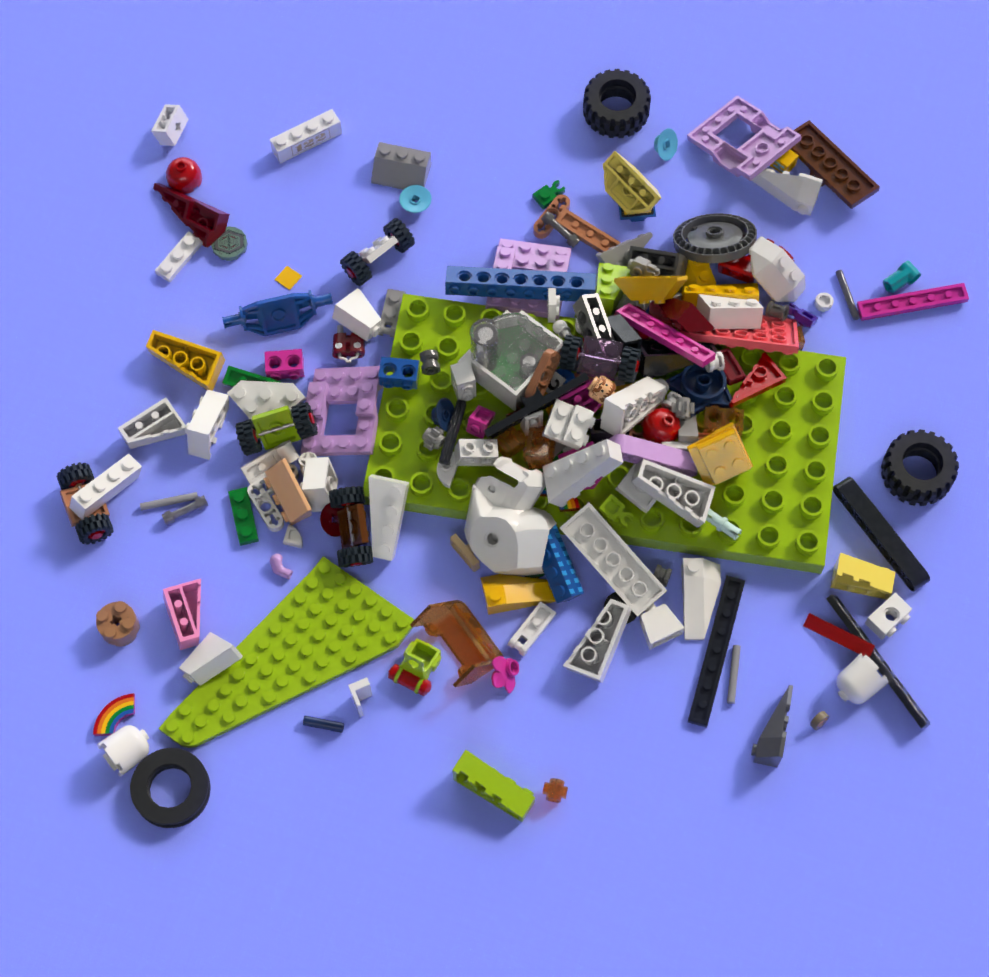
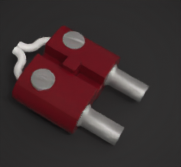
(347, 345)

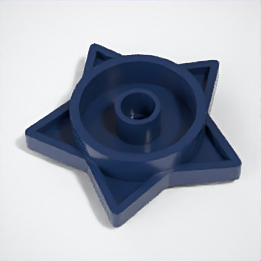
(701, 387)

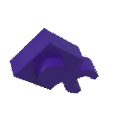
(802, 316)

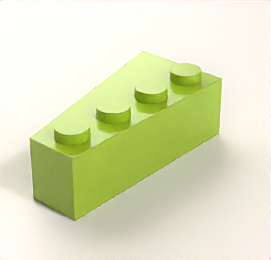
(493, 786)

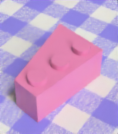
(184, 612)

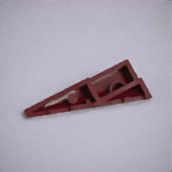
(204, 220)

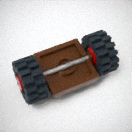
(351, 526)

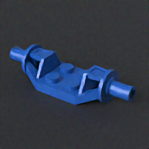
(278, 313)

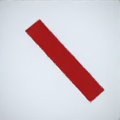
(838, 635)

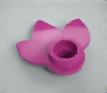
(504, 673)

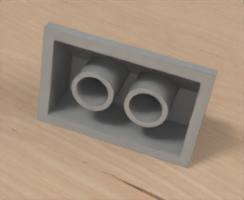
(400, 166)

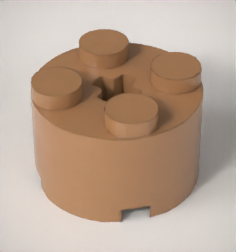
(117, 613)

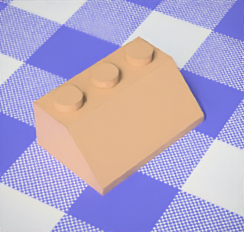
(287, 493)

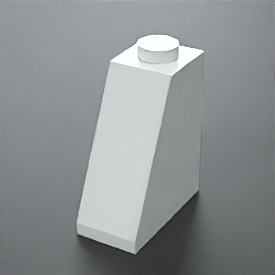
(357, 315)
(209, 659)

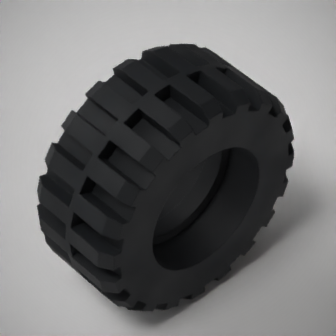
(622, 85)
(925, 446)

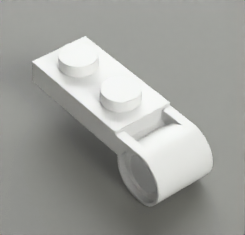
(256, 468)

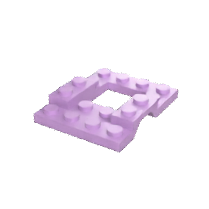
(756, 153)
(528, 256)
(337, 387)

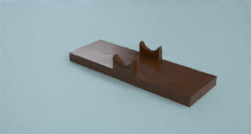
(833, 166)

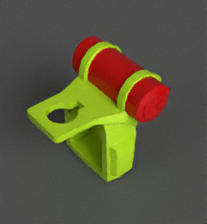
(414, 670)

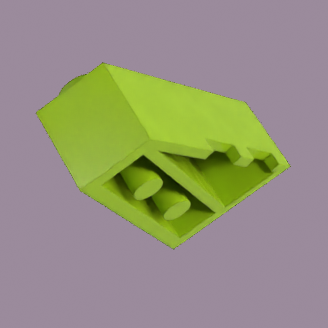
(608, 291)

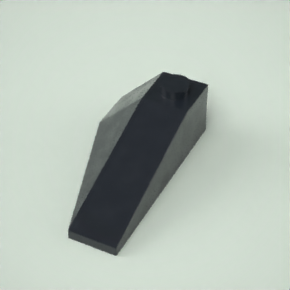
(661, 360)

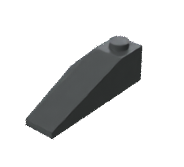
(771, 742)

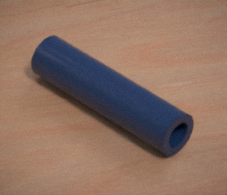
(323, 724)

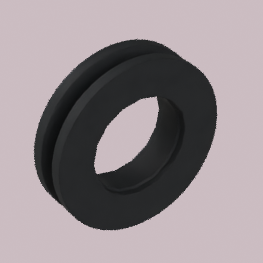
(155, 764)

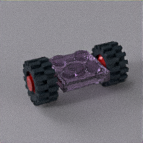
(600, 358)

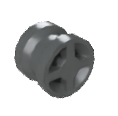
(662, 574)

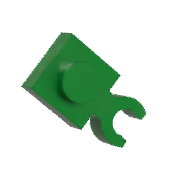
(546, 195)

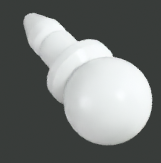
(560, 327)

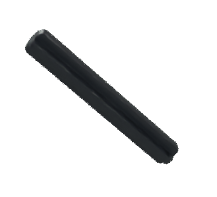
(452, 432)

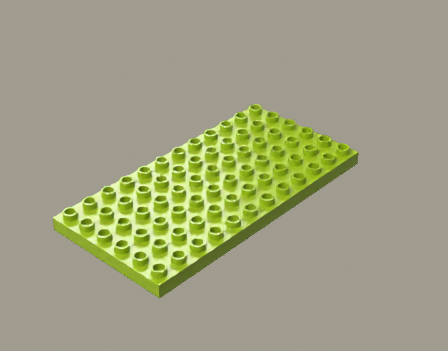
(776, 503)

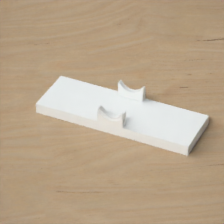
(613, 559)

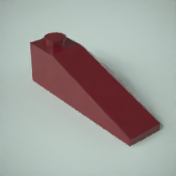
(685, 316)

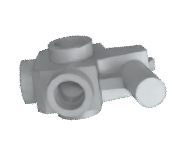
(642, 267)

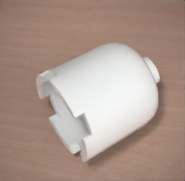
(860, 680)
(125, 748)

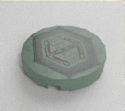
(230, 244)

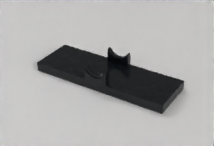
(534, 404)

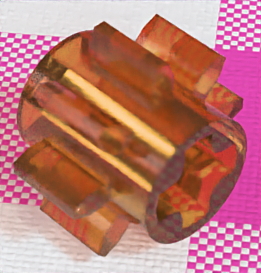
(555, 790)

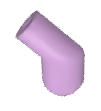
(277, 566)

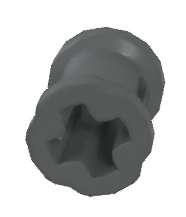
(777, 310)

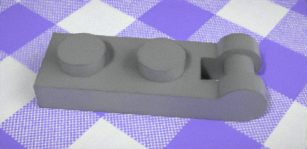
(391, 312)

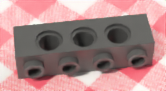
(592, 317)

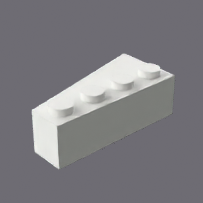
(631, 405)
(579, 470)
(675, 490)
(386, 513)
(600, 642)

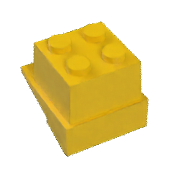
(720, 455)

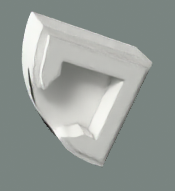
(293, 537)

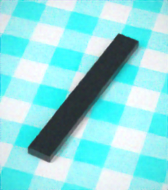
(716, 651)
(884, 668)

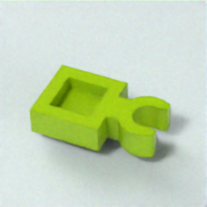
(613, 509)

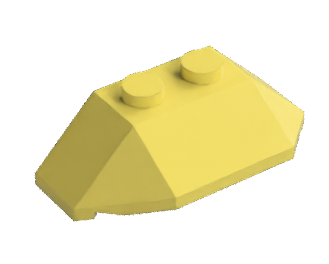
(628, 186)

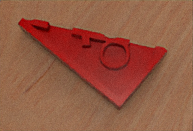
(762, 378)

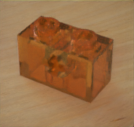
(538, 448)

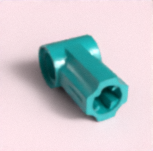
(905, 274)

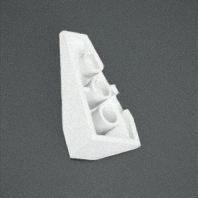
(699, 593)

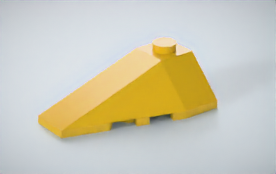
(514, 592)

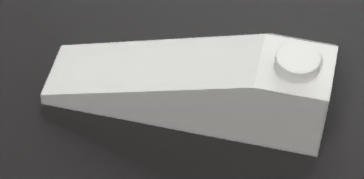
(794, 191)

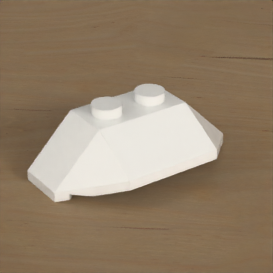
(776, 271)

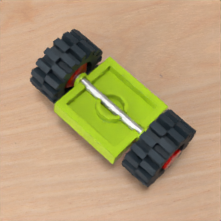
(276, 427)

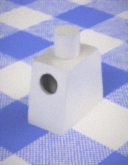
(659, 625)

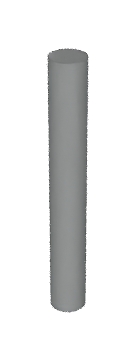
(168, 501)
(733, 674)

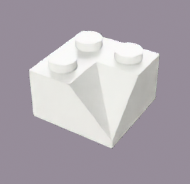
(318, 481)

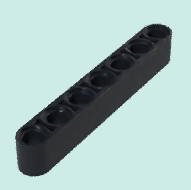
(881, 534)

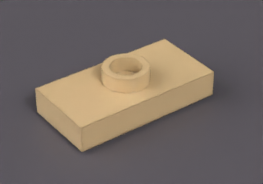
(465, 552)

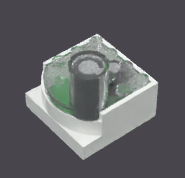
(507, 353)

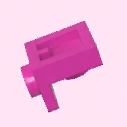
(479, 421)

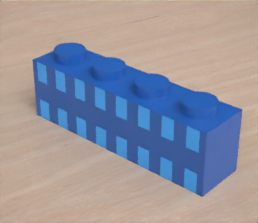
(560, 569)

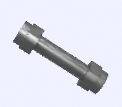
(200, 502)

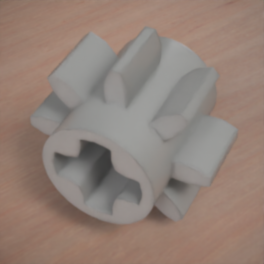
(682, 407)
(433, 438)

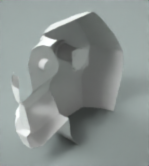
(503, 523)

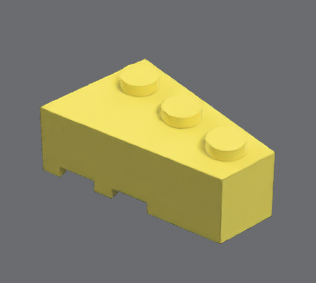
(862, 577)

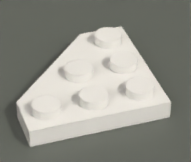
(260, 396)

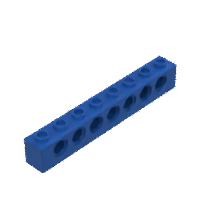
(517, 283)

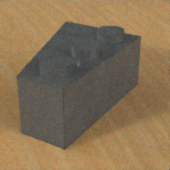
(668, 262)

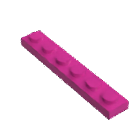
(912, 301)
(666, 335)

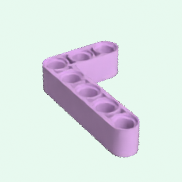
(637, 449)

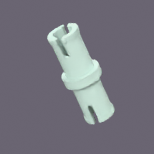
(723, 524)

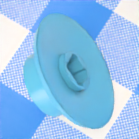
(666, 144)
(417, 193)

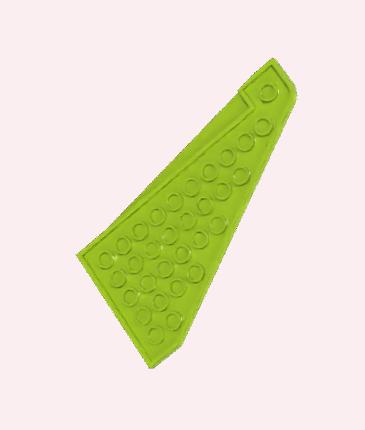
(305, 641)

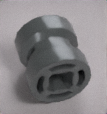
(429, 359)

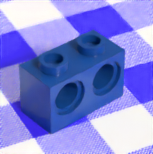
(400, 368)

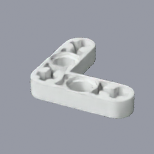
(264, 497)

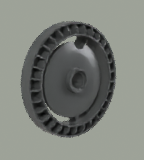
(714, 238)

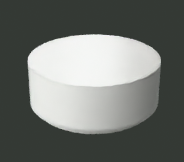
(823, 302)

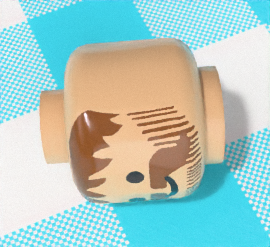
(601, 389)

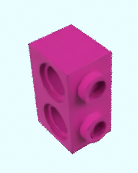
(284, 359)

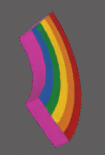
(113, 714)

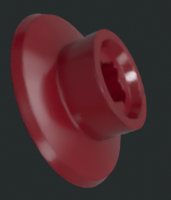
(326, 520)

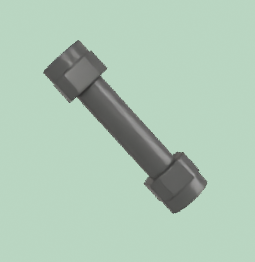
(572, 240)

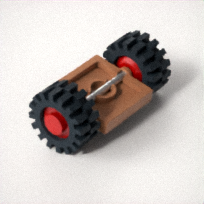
(95, 526)

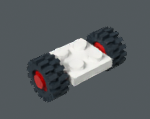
(395, 235)

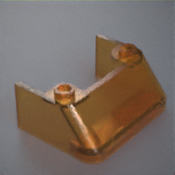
(462, 635)

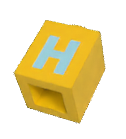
(785, 162)

